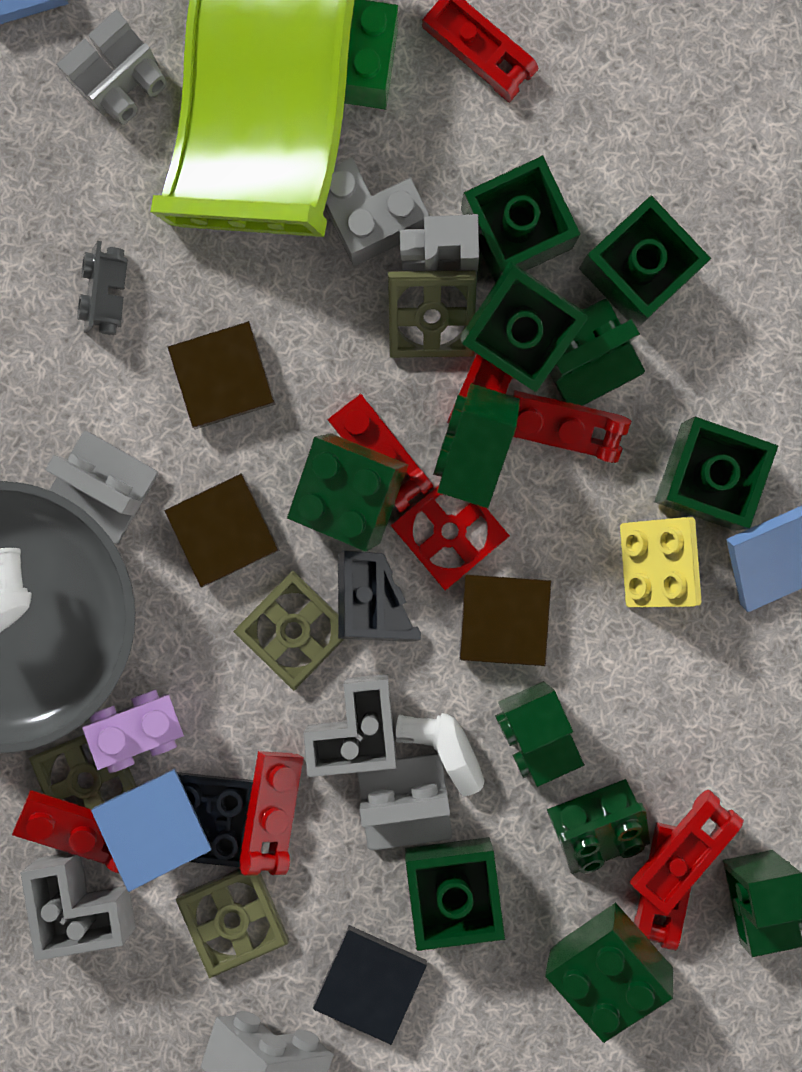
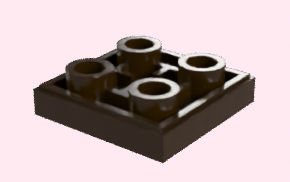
(221, 375)
(221, 530)
(505, 620)

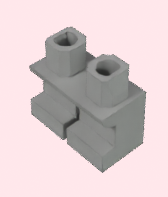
(128, 57)
(442, 245)

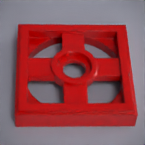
(448, 576)

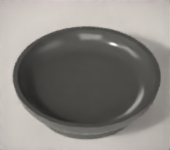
(79, 624)

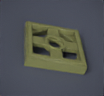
(431, 281)
(248, 630)
(78, 763)
(217, 962)

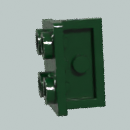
(598, 357)
(600, 827)

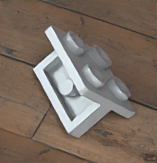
(102, 482)
(405, 803)

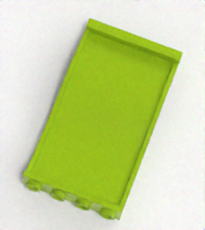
(258, 116)

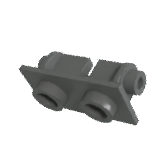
(98, 306)

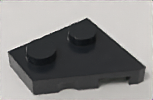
(370, 600)

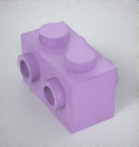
(123, 734)

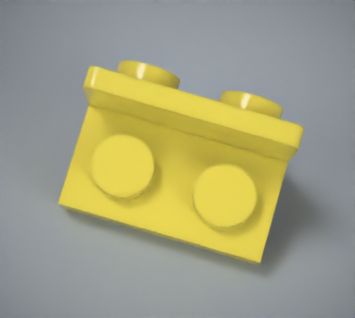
(661, 563)

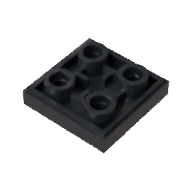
(222, 812)
(370, 984)

